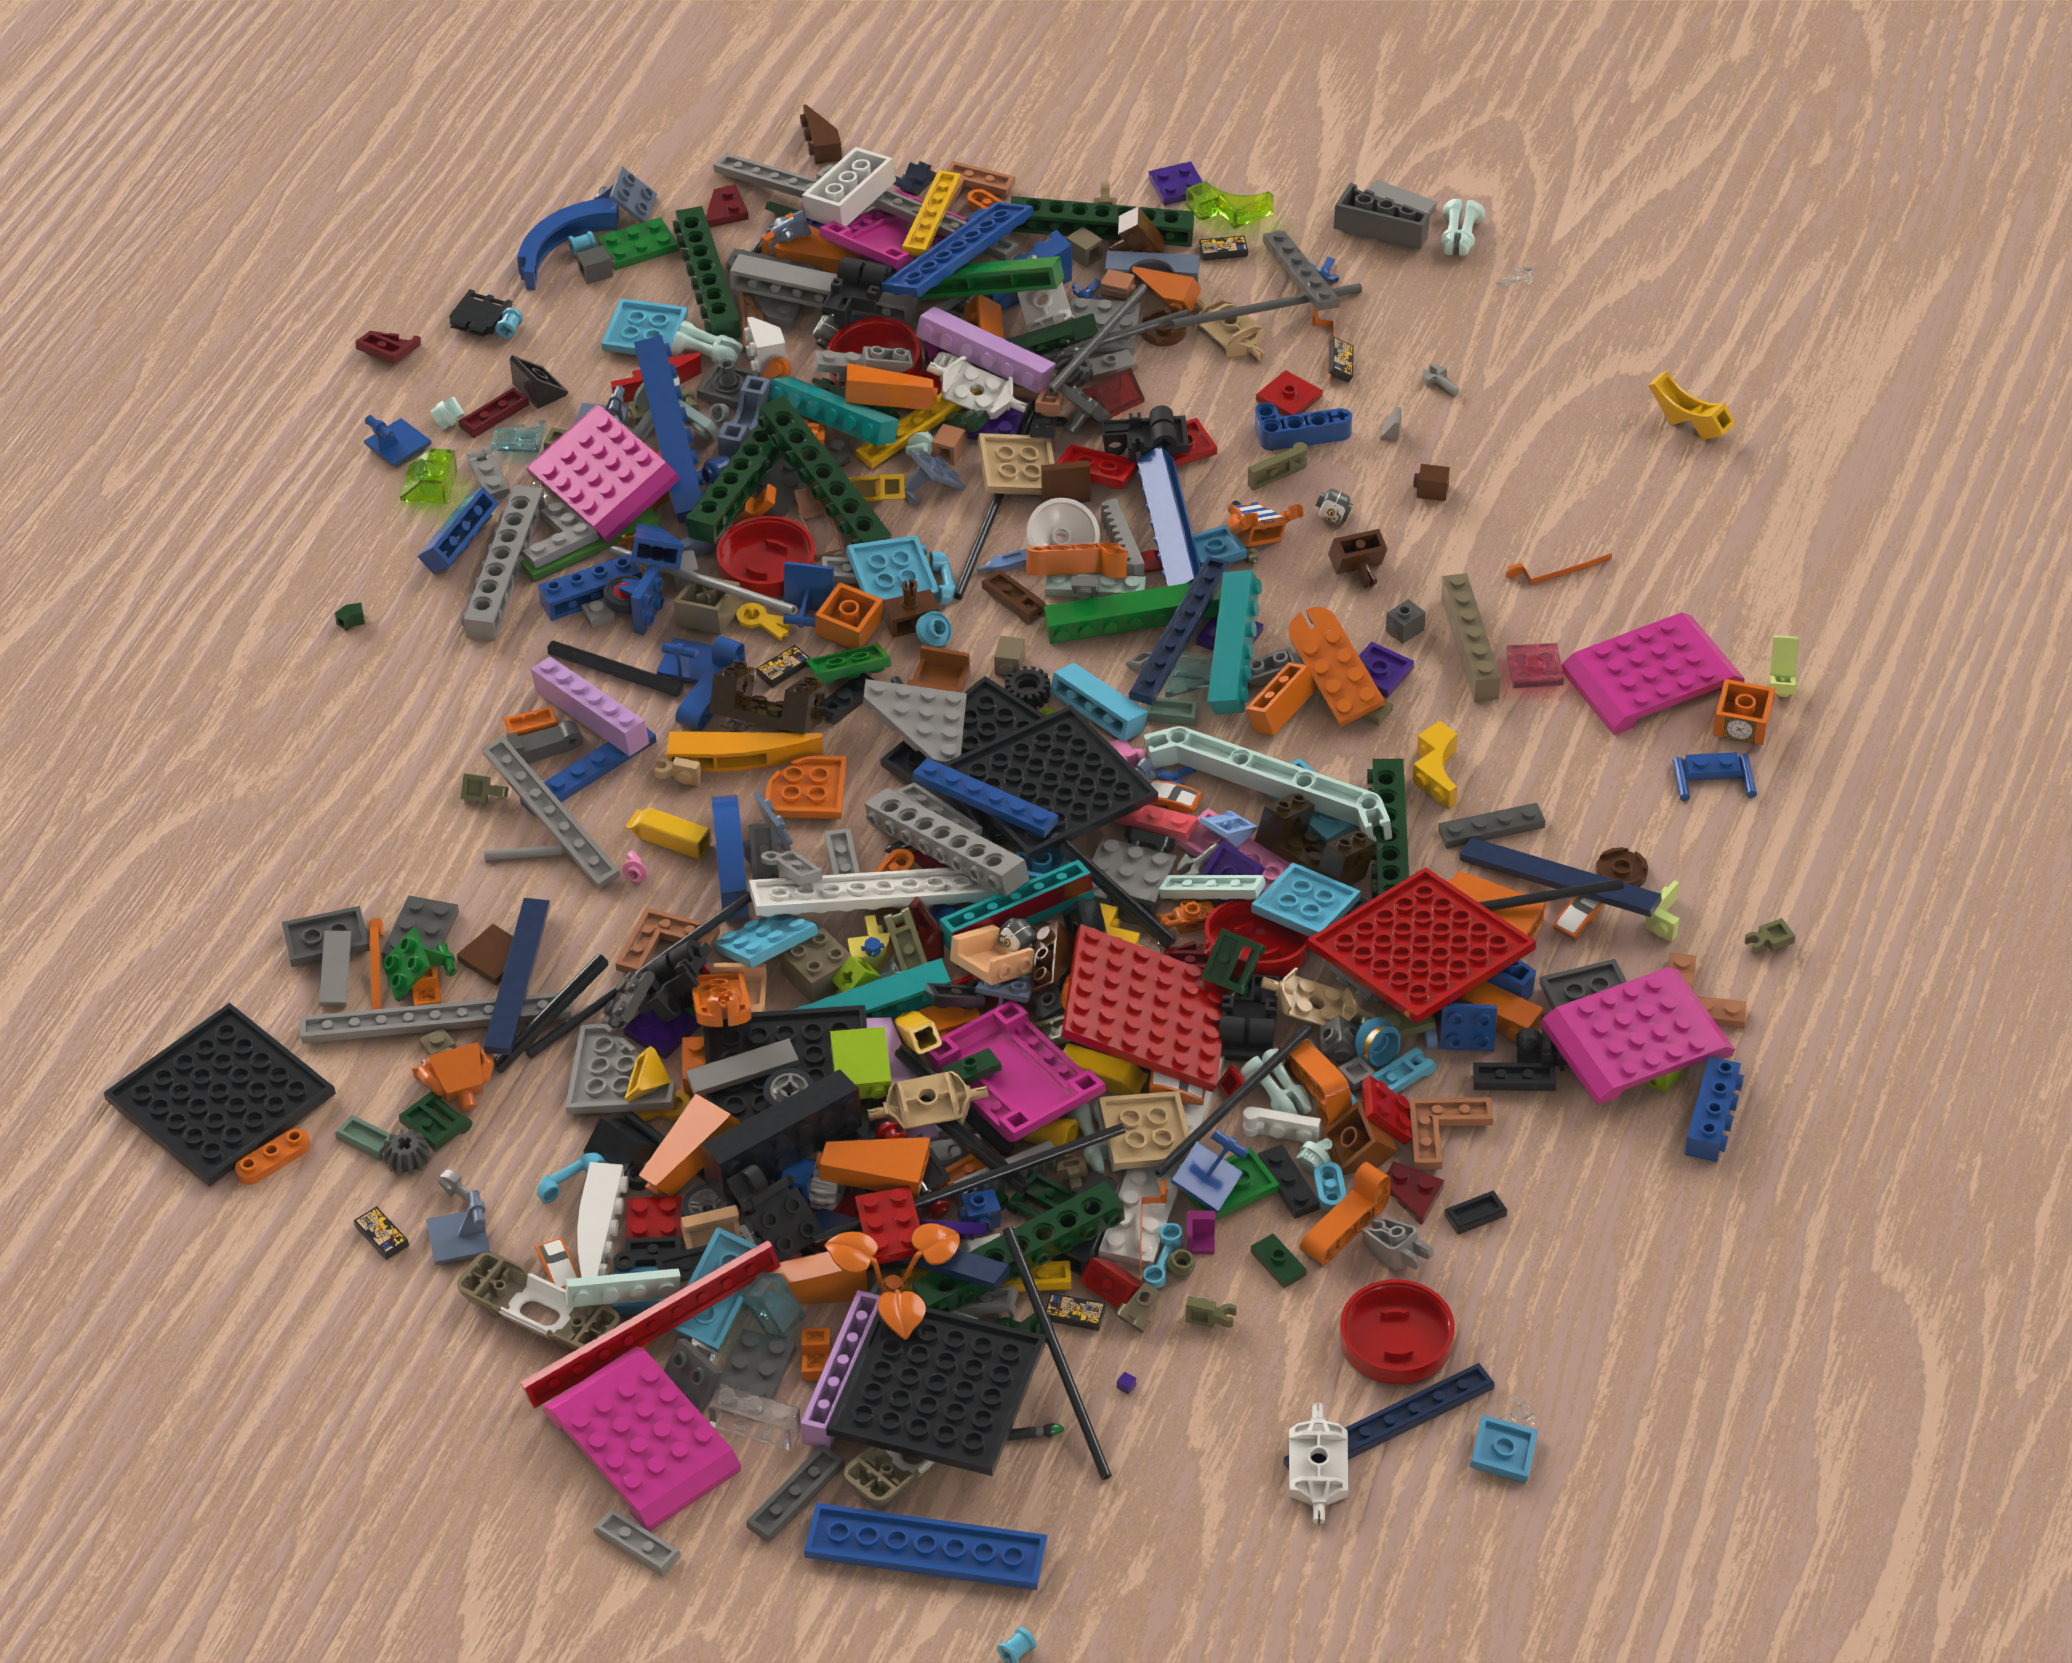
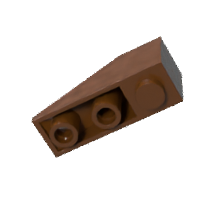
(822, 137)
(1052, 955)

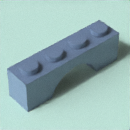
(1171, 263)
(752, 396)

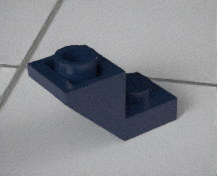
(916, 177)

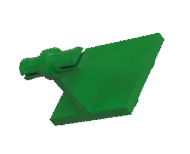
(411, 961)

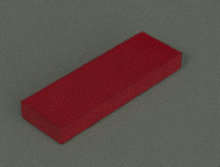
(493, 412)

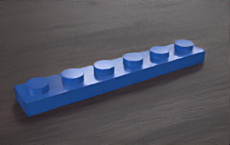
(588, 770)
(985, 797)

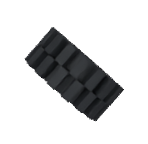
(1032, 679)

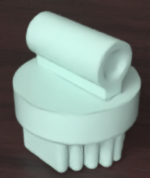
(447, 413)
(919, 442)
(1314, 1154)

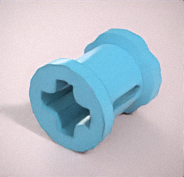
(581, 243)
(509, 323)
(1016, 1645)

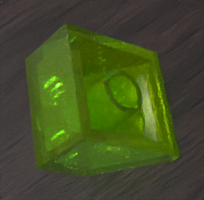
(430, 477)

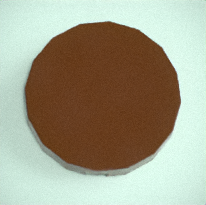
(1164, 335)
(1623, 864)

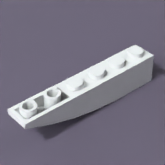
(598, 1216)

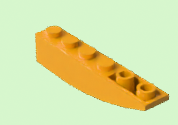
(742, 749)

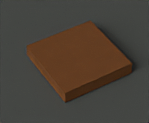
(1066, 481)
(487, 953)

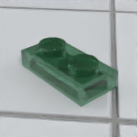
(969, 420)

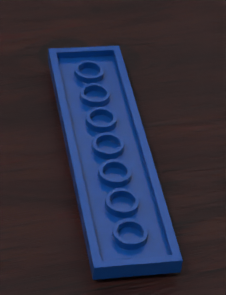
(957, 249)
(926, 1546)

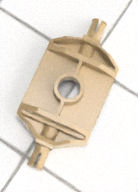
(1239, 336)
(1298, 993)
(906, 1108)

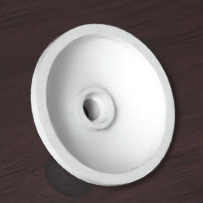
(1065, 519)

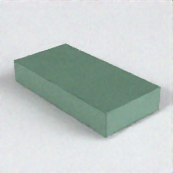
(1173, 711)
(363, 1136)

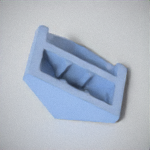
(1229, 827)

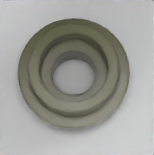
(1184, 1257)

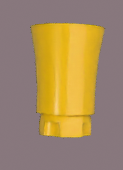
(1057, 1131)

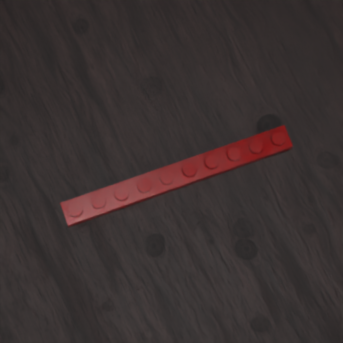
(650, 1324)

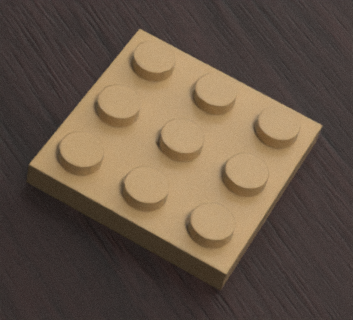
(1013, 462)
(1152, 1126)

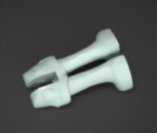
(1461, 238)
(718, 347)
(1287, 1100)
(1096, 1153)

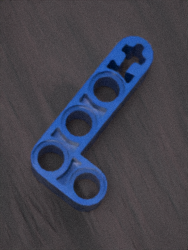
(1309, 428)
(695, 707)

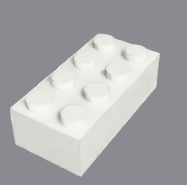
(849, 187)

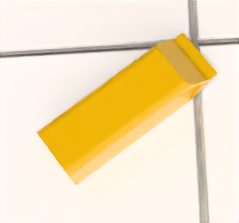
(670, 832)
(917, 1032)
(1118, 1075)

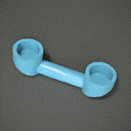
(939, 562)
(548, 1188)
(1171, 1240)

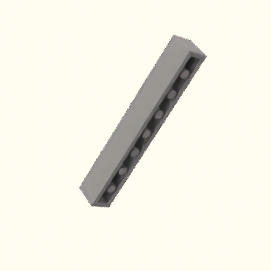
(806, 287)

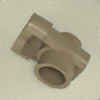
(1137, 1312)

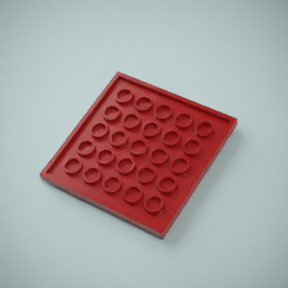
(1421, 945)
(1144, 1008)

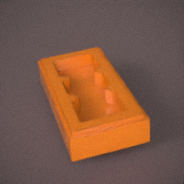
(531, 721)

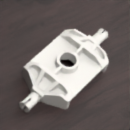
(1051, 313)
(961, 378)
(1318, 1482)

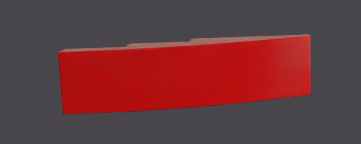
(686, 367)

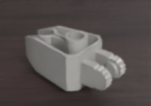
(1396, 1243)

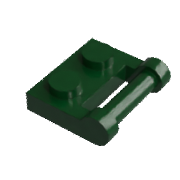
(1225, 958)
(433, 1128)
(1043, 1193)

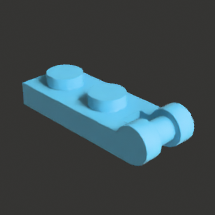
(1403, 1071)

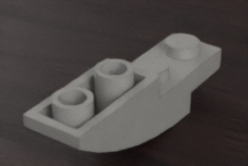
(875, 357)
(1268, 666)

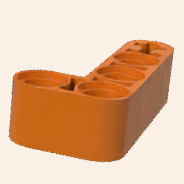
(1077, 559)
(1321, 1080)
(1349, 1216)

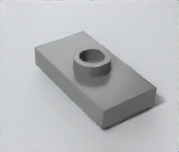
(1112, 363)

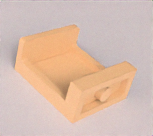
(987, 959)
(755, 981)
(700, 1227)

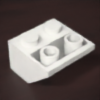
(764, 343)

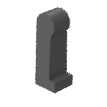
(546, 742)

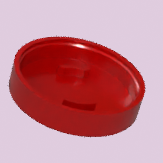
(877, 332)
(757, 549)
(1284, 949)
(1397, 1331)

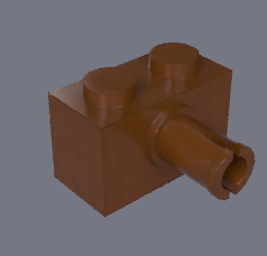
(1137, 234)
(1358, 553)
(904, 611)

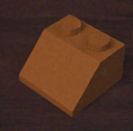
(1358, 1141)

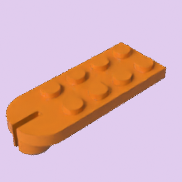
(1334, 665)
(721, 998)

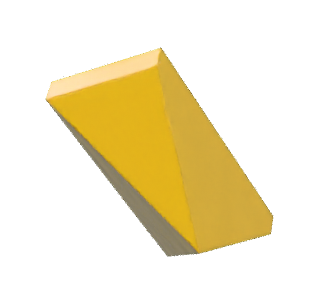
(646, 1075)

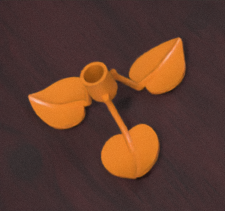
(897, 1308)

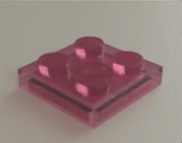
(1535, 665)

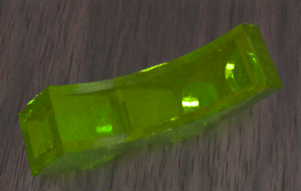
(1234, 208)

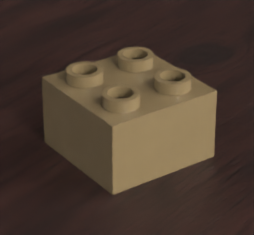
(705, 607)
(814, 964)

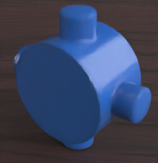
(872, 947)

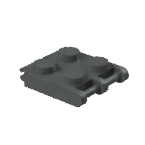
(628, 999)

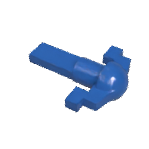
(1324, 271)
(1088, 291)
(1174, 775)

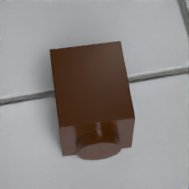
(1432, 482)

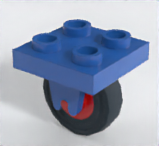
(636, 597)

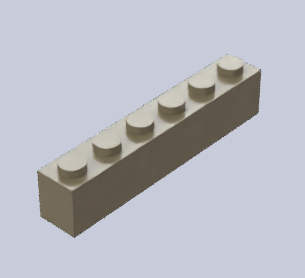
(1470, 637)

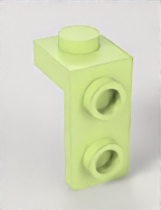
(1784, 665)
(1661, 921)

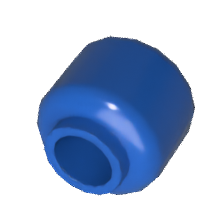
(712, 469)

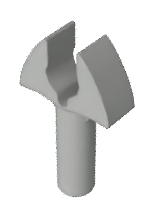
(1437, 377)
(1196, 863)
(451, 1183)

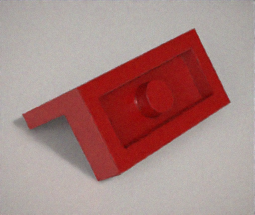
(1110, 1281)

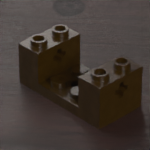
(734, 699)
(1286, 835)

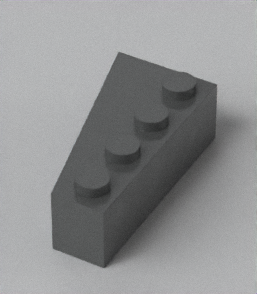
(1380, 218)

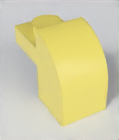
(875, 931)

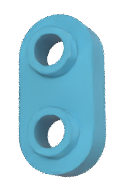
(1329, 1189)

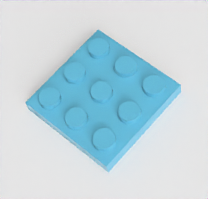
(639, 321)
(887, 563)
(1305, 900)
(765, 938)

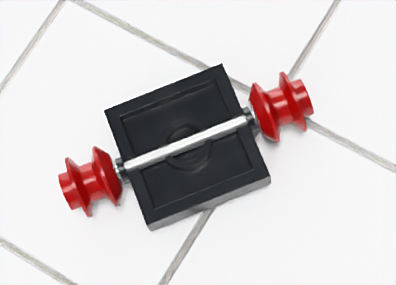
(934, 1176)

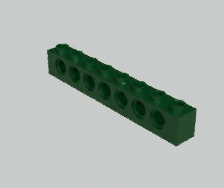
(1101, 219)
(706, 273)
(786, 429)
(733, 487)
(1392, 854)
(1039, 1240)

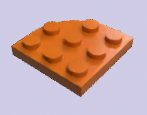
(809, 788)

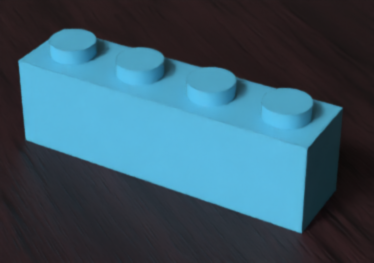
(1098, 702)

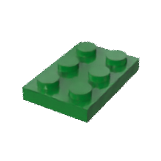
(638, 243)
(849, 663)
(1251, 1187)

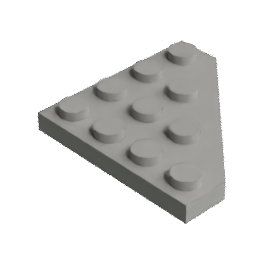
(924, 716)
(603, 1074)

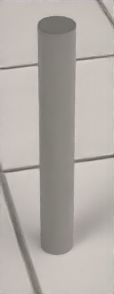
(529, 852)

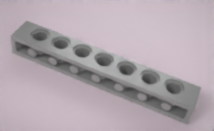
(503, 562)
(947, 842)

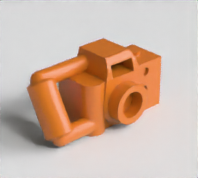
(1188, 917)

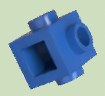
(980, 1208)

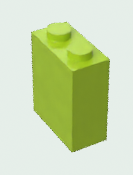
(863, 1059)

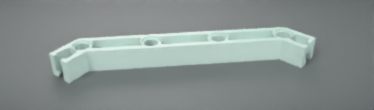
(1268, 776)

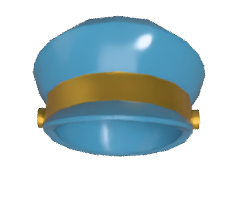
(1377, 1042)

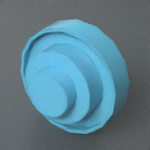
(933, 629)

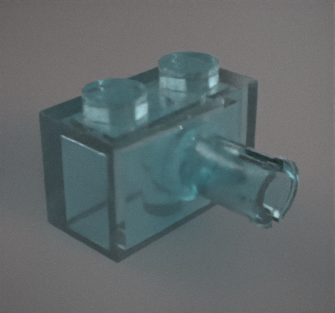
(773, 1305)

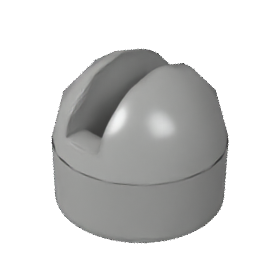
(719, 412)

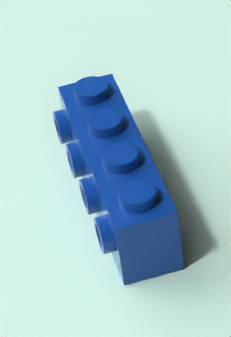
(458, 530)
(568, 593)
(1713, 1109)

